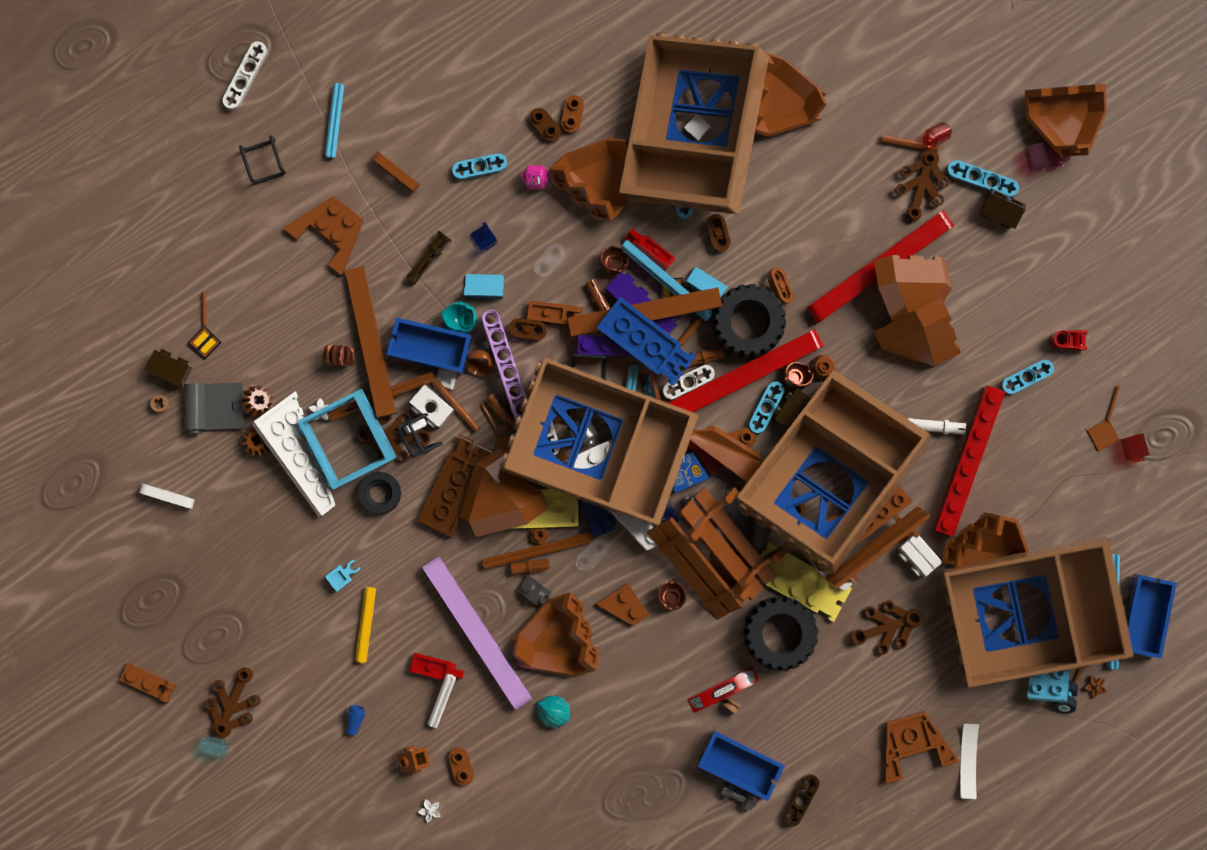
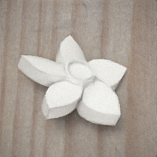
(320, 404)
(429, 810)

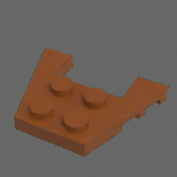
(335, 223)
(911, 736)

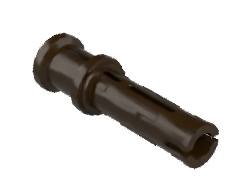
(434, 249)

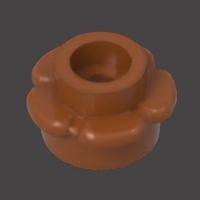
(540, 540)

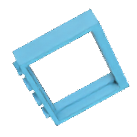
(373, 423)

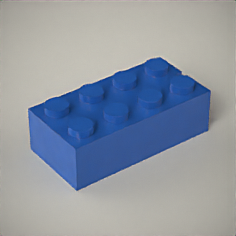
(429, 346)
(1149, 614)
(740, 765)

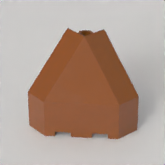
(787, 99)
(1067, 116)
(594, 177)
(911, 282)
(921, 335)
(499, 499)
(985, 539)
(557, 639)

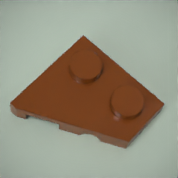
(624, 605)

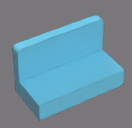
(702, 281)
(484, 286)

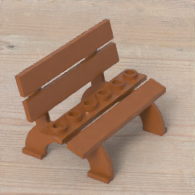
(902, 528)
(694, 566)

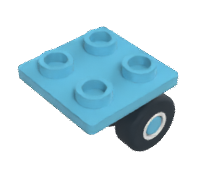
(1056, 688)

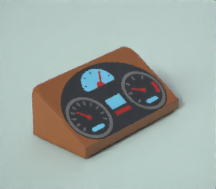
(649, 384)

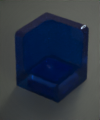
(484, 238)

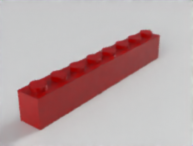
(968, 461)

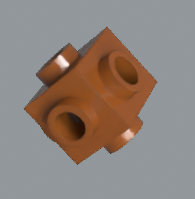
(413, 759)

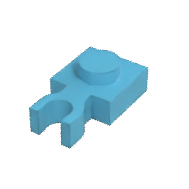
(340, 577)

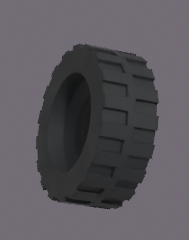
(394, 492)

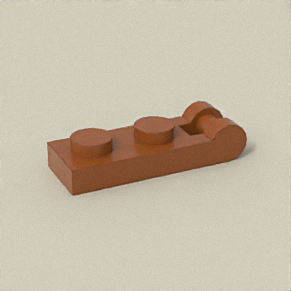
(551, 312)
(147, 682)

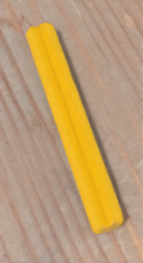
(365, 624)

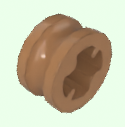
(153, 403)
(732, 705)

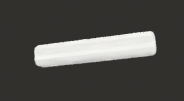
(441, 700)

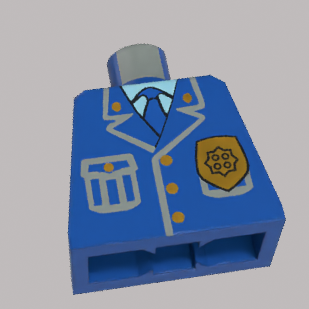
(689, 473)

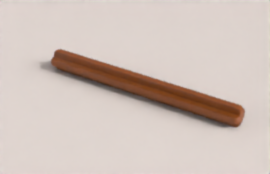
(396, 391)
(537, 550)

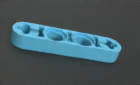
(982, 180)

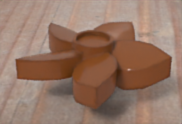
(1095, 686)

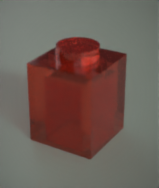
(1135, 448)

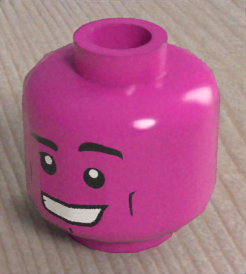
(535, 177)

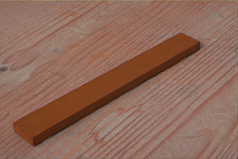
(653, 310)
(370, 342)

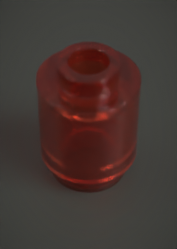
(937, 134)

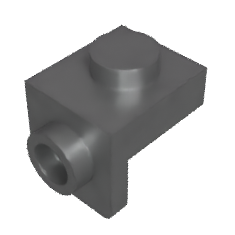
(534, 591)

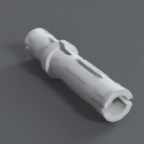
(940, 426)

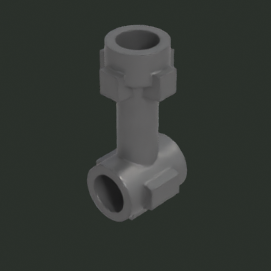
(748, 800)

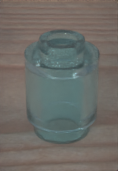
(213, 747)

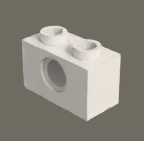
(426, 396)

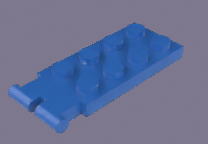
(645, 340)

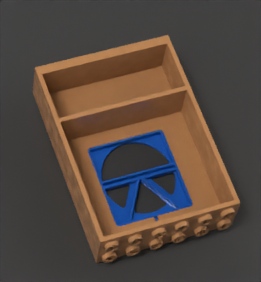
(663, 163)
(842, 428)
(644, 453)
(1084, 621)

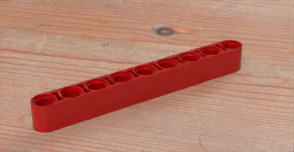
(867, 275)
(749, 372)

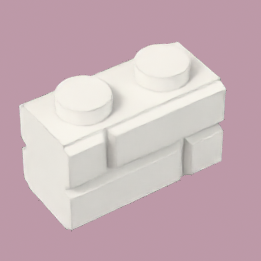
(919, 555)

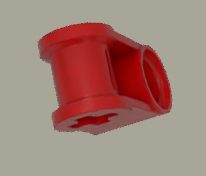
(1073, 340)

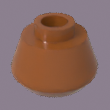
(818, 363)

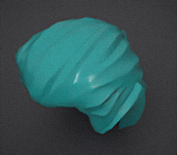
(459, 317)
(553, 711)

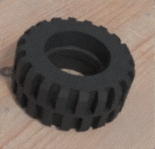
(749, 295)
(806, 639)

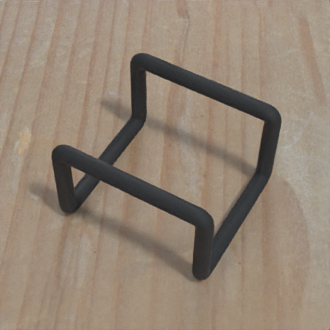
(272, 141)
(592, 357)
(422, 450)

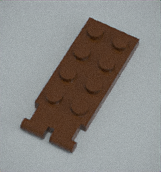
(450, 489)

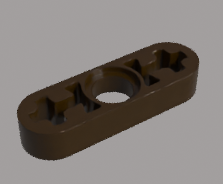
(789, 810)

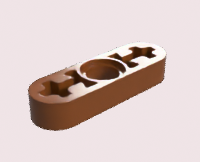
(395, 171)

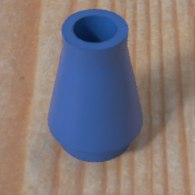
(355, 716)

